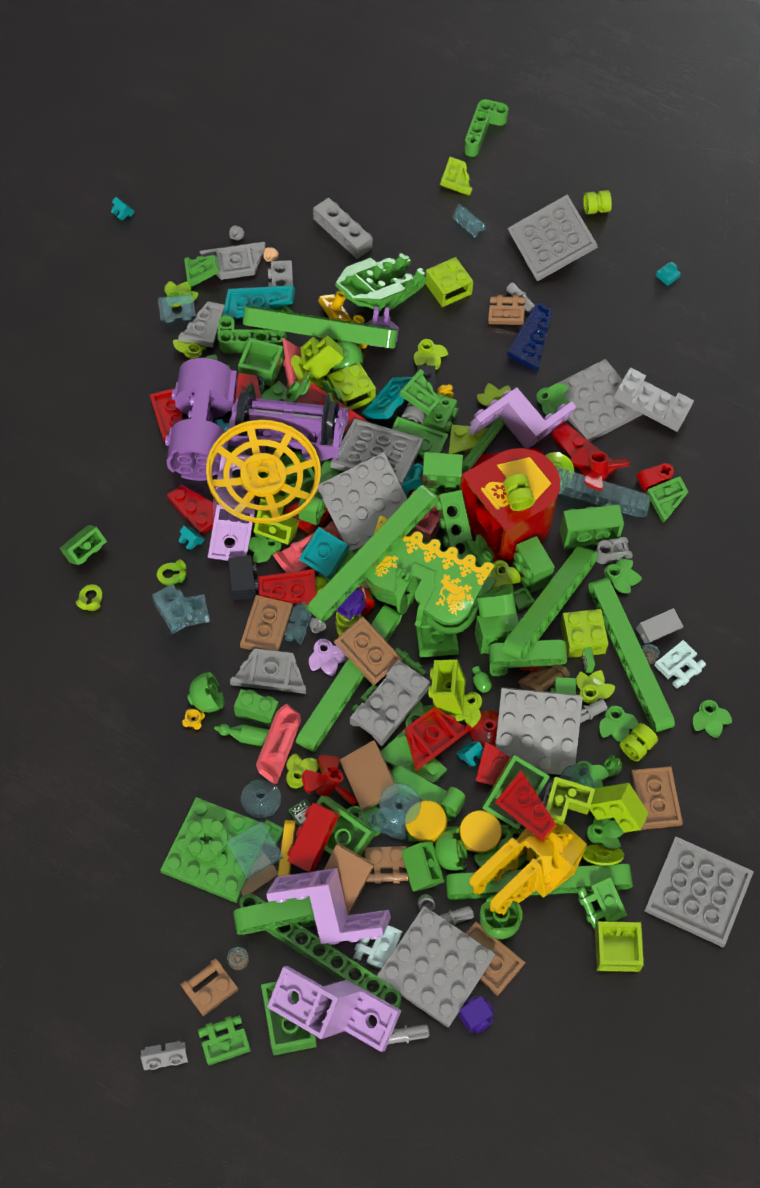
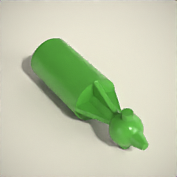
(244, 733)

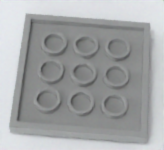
(552, 237)
(593, 396)
(369, 440)
(360, 497)
(539, 727)
(699, 891)
(436, 966)

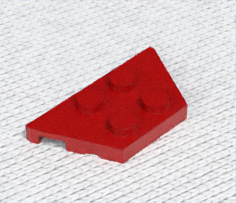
(432, 735)

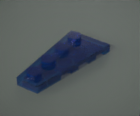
(530, 341)

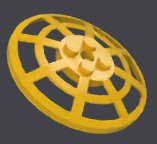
(266, 463)

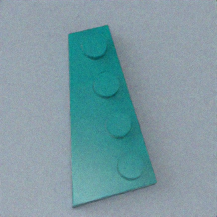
(262, 297)

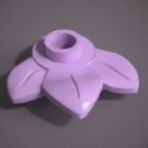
(326, 660)

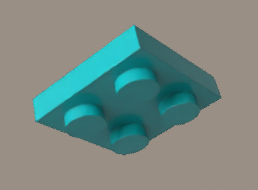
(324, 552)

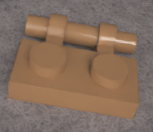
(507, 314)
(386, 859)

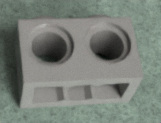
(280, 273)

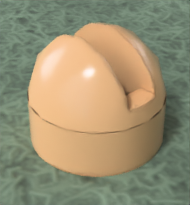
(270, 254)

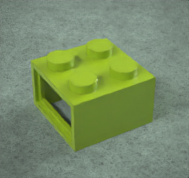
(448, 278)
(352, 383)
(582, 631)
(443, 675)
(619, 946)

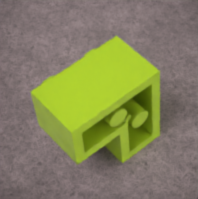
(321, 356)
(280, 531)
(566, 796)
(621, 804)

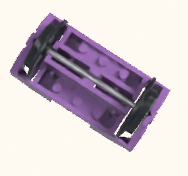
(314, 421)

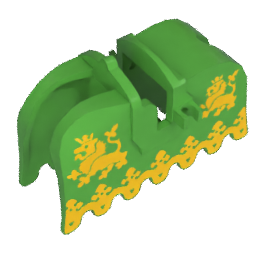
(436, 579)

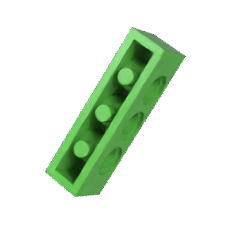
(460, 519)

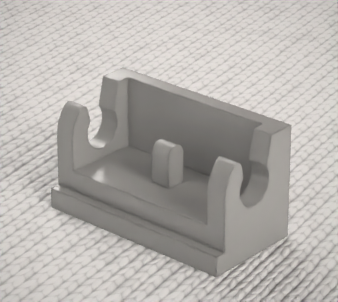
(659, 626)

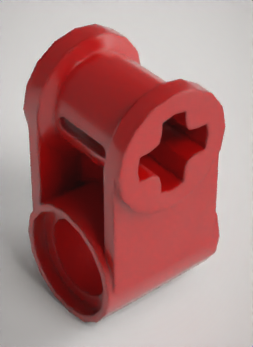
(655, 476)

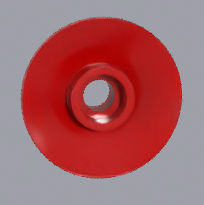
(481, 733)

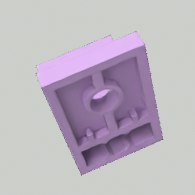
(520, 417)
(227, 525)
(329, 906)
(333, 1008)

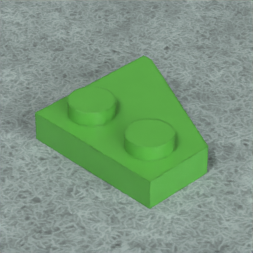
(667, 497)

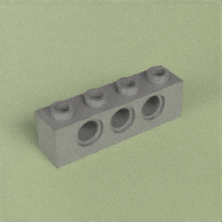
(342, 228)

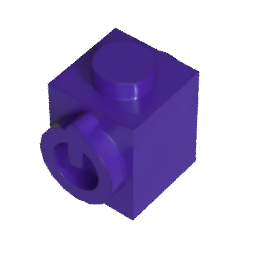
(352, 605)
(476, 1014)

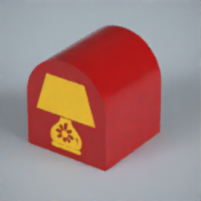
(488, 502)

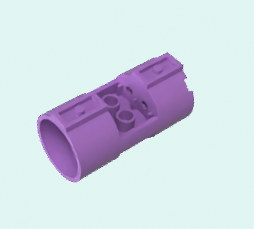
(203, 393)

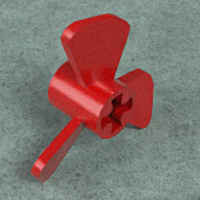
(597, 465)
(328, 781)

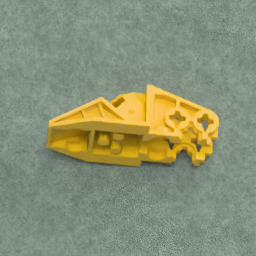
(554, 864)

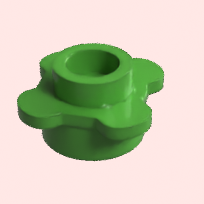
(613, 765)

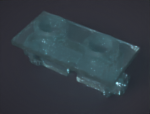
(468, 221)
(301, 617)

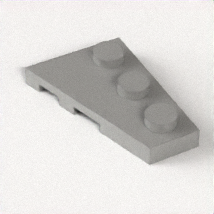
(205, 326)

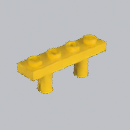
(334, 308)

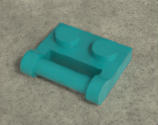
(416, 482)

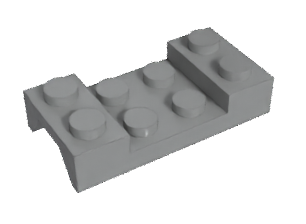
(652, 400)
(390, 702)

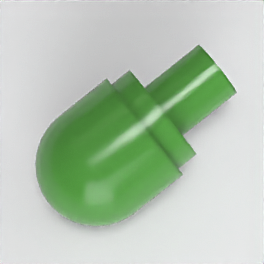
(481, 680)

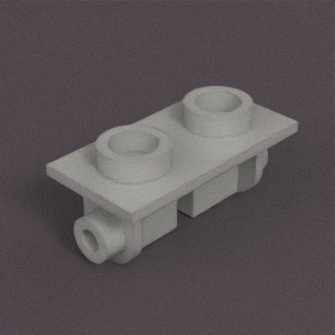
(154, 1057)

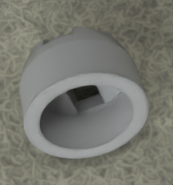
(236, 233)
(316, 625)
(426, 901)

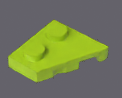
(456, 177)

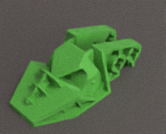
(366, 282)

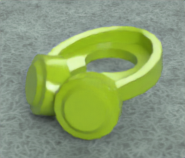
(176, 578)
(95, 603)

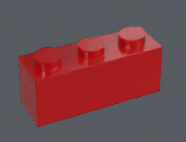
(312, 837)

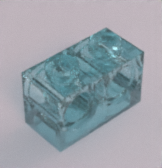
(170, 609)

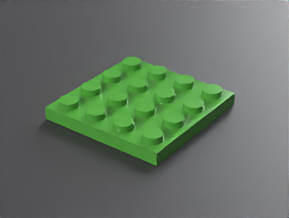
(217, 876)

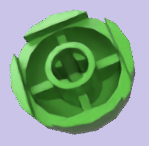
(352, 355)
(205, 694)
(451, 850)
(500, 925)

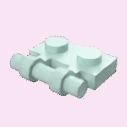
(676, 659)
(381, 949)

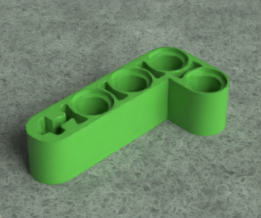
(485, 113)
(236, 340)
(317, 507)
(497, 601)
(542, 654)
(450, 800)
(274, 915)

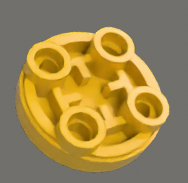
(429, 823)
(480, 831)

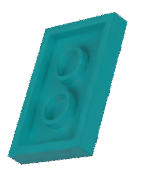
(387, 399)

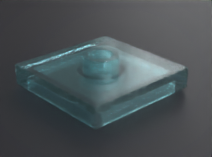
(254, 850)

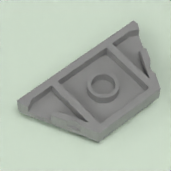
(237, 260)
(270, 671)

